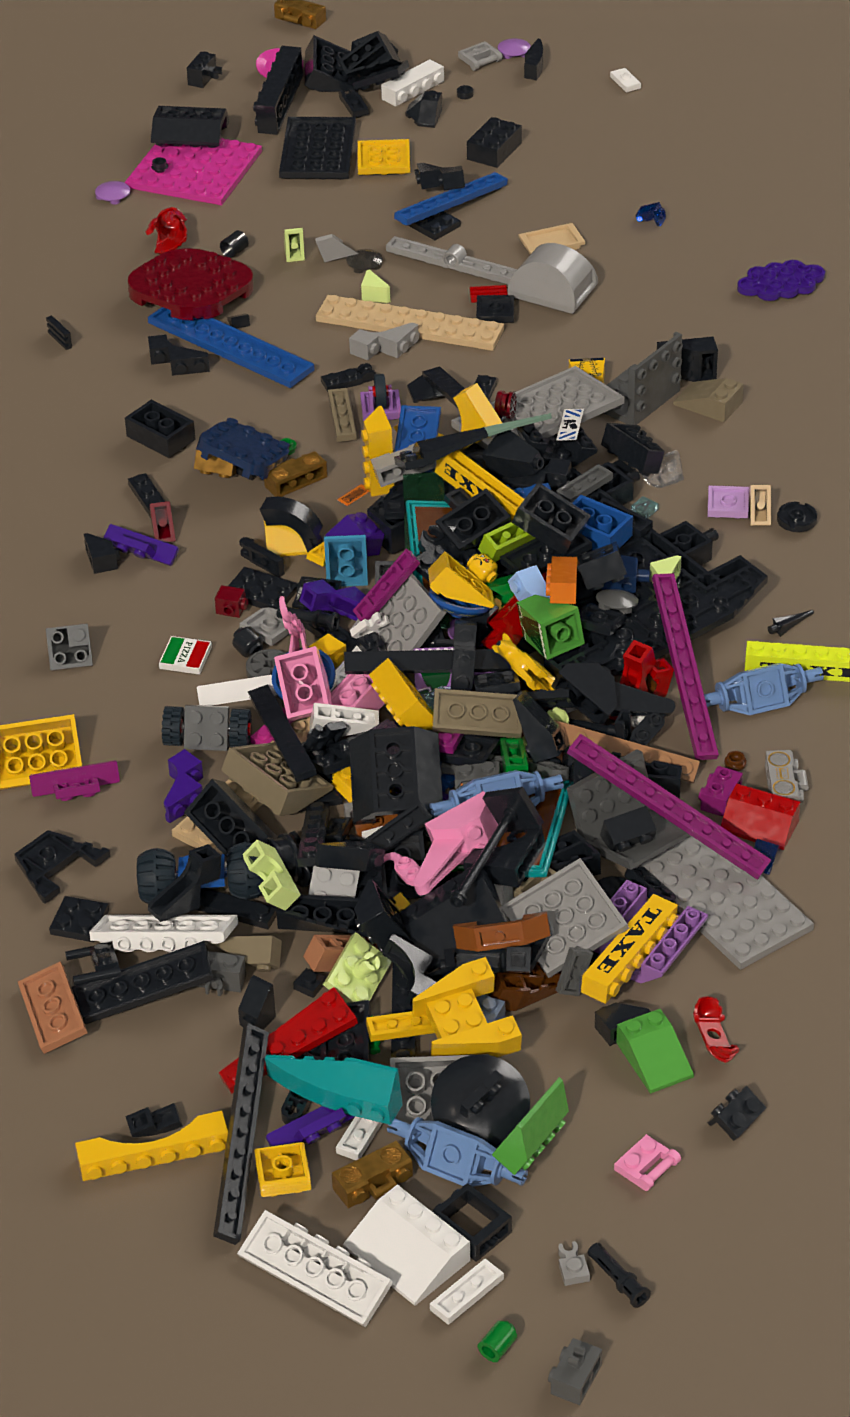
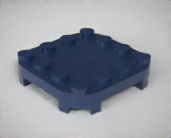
(243, 447)

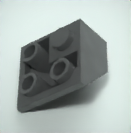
(69, 647)

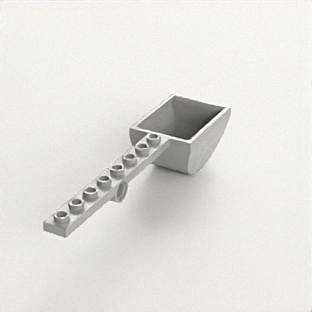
(548, 277)

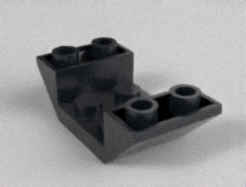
(573, 450)

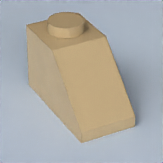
(760, 505)

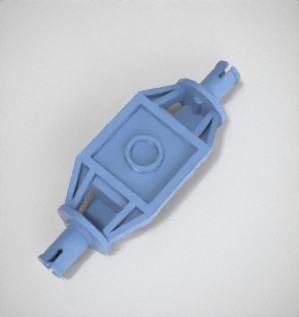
(762, 688)
(530, 782)
(453, 1153)

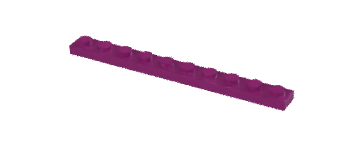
(685, 667)
(669, 806)

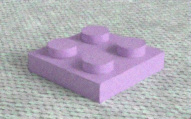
(728, 501)

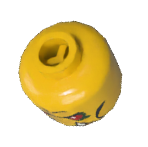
(483, 567)

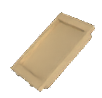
(562, 234)

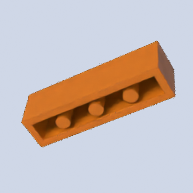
(562, 580)

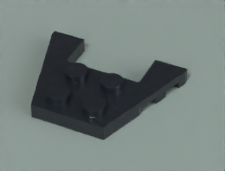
(49, 855)

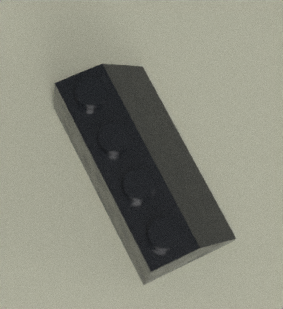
(226, 817)

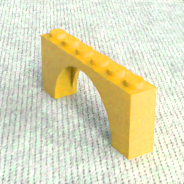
(474, 410)

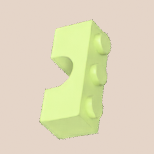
(277, 885)

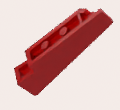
(506, 622)

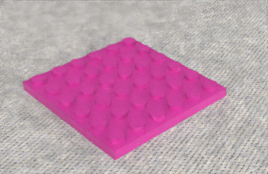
(196, 172)

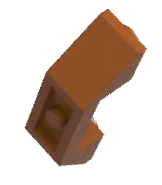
(503, 934)

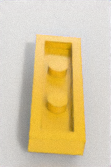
(397, 1026)

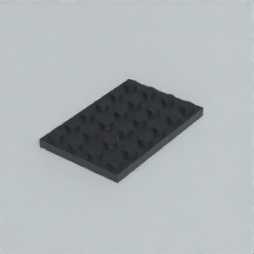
(318, 148)

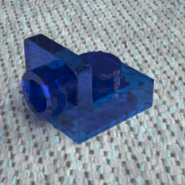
(652, 211)

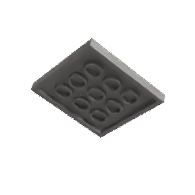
(410, 616)
(576, 911)

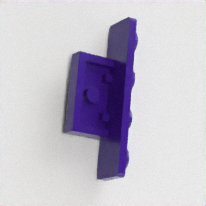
(141, 545)
(309, 1127)

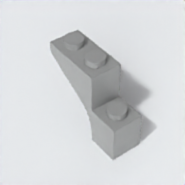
(391, 342)

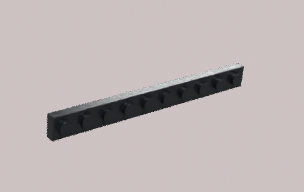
(241, 1135)

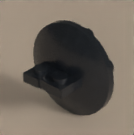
(481, 1097)

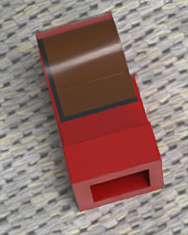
(659, 679)

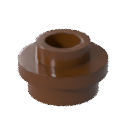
(735, 761)

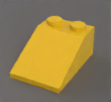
(458, 583)

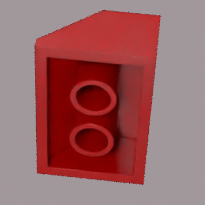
(760, 815)

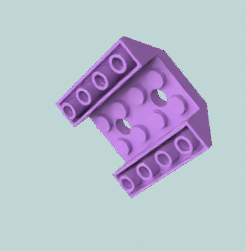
(628, 902)

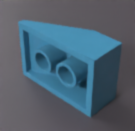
(346, 559)

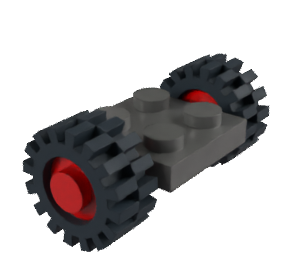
(206, 727)

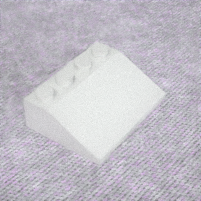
(408, 1245)

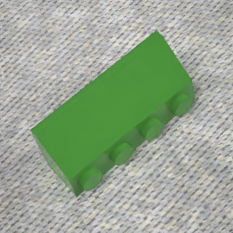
(534, 1130)

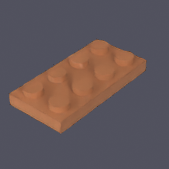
(52, 1007)

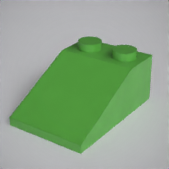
(653, 1050)

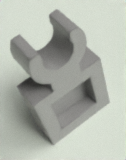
(573, 1266)

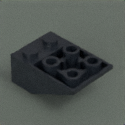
(698, 359)

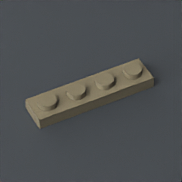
(342, 415)

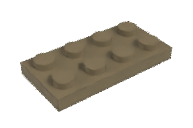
(475, 713)

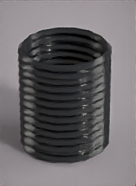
(234, 244)

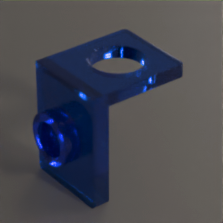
(769, 850)

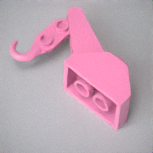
(300, 671)
(452, 841)

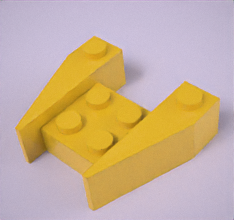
(458, 1016)

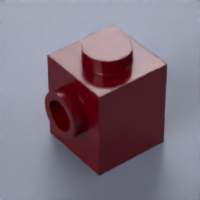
(230, 601)

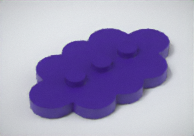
(781, 280)

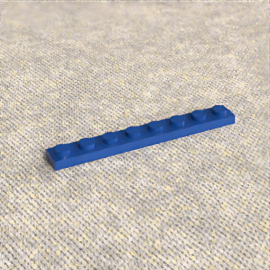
(450, 199)

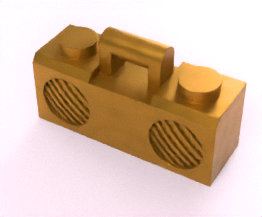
(300, 12)
(296, 474)
(372, 1175)

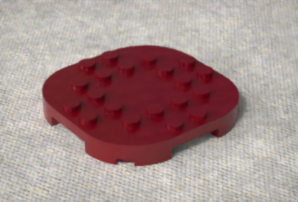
(190, 282)

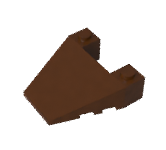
(524, 988)

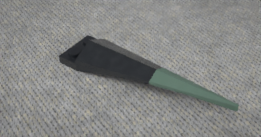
(432, 449)

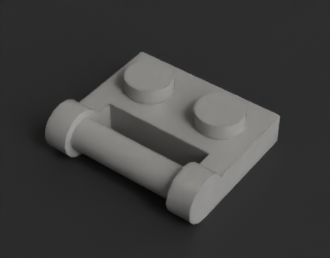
(477, 52)

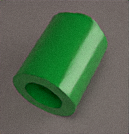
(497, 1340)

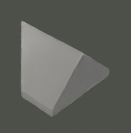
(333, 248)

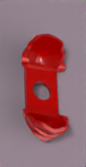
(708, 1018)

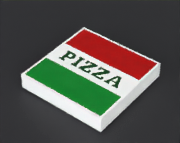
(185, 655)

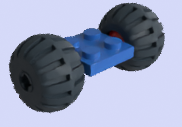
(158, 870)

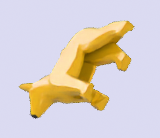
(524, 665)

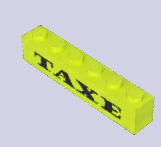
(832, 660)

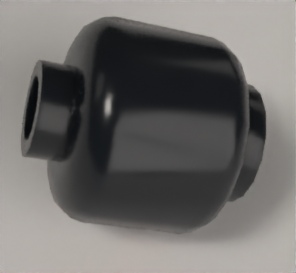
(247, 641)

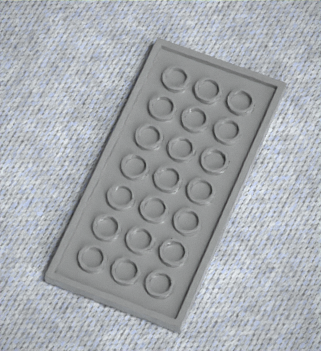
(552, 395)
(744, 913)

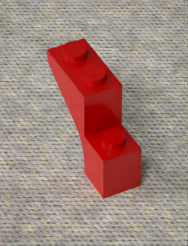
(637, 664)

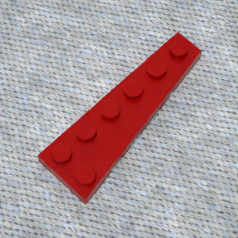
(304, 1031)

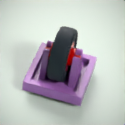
(383, 396)

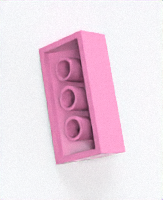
(357, 692)

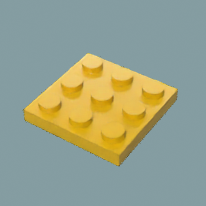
(383, 157)

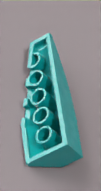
(352, 1084)

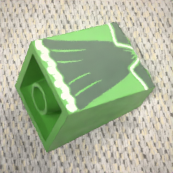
(550, 626)

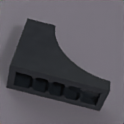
(512, 861)

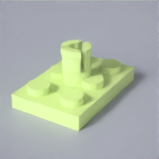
(357, 970)

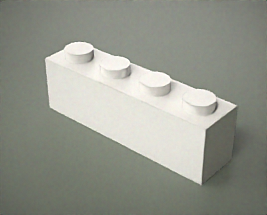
(412, 82)

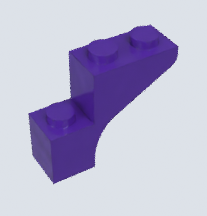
(322, 596)
(186, 772)

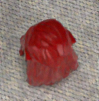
(170, 229)

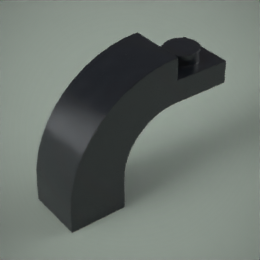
(294, 515)

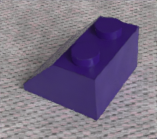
(360, 525)

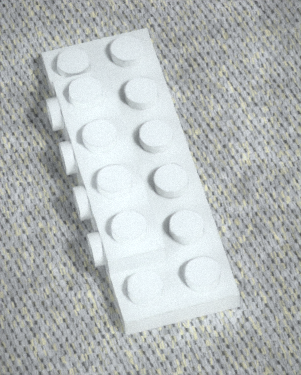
(150, 934)
(315, 1267)

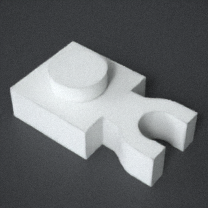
(368, 626)

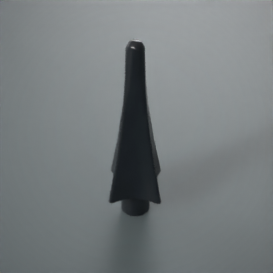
(783, 624)

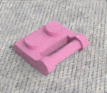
(641, 1158)

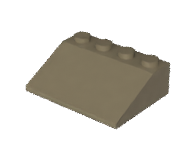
(267, 777)

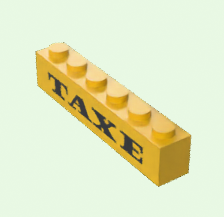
(473, 479)
(629, 949)

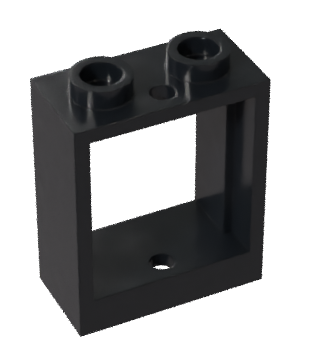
(491, 1234)

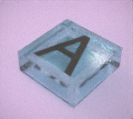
(645, 507)

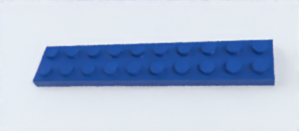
(236, 347)

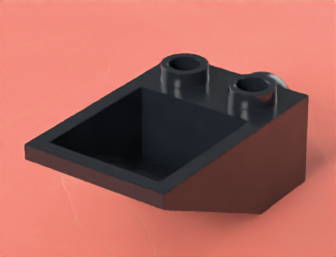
(540, 730)

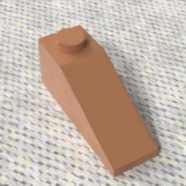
(325, 951)

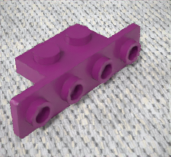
(75, 781)

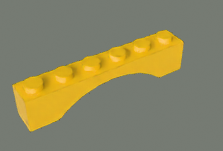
(105, 1157)

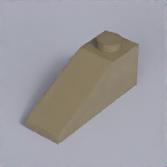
(259, 951)

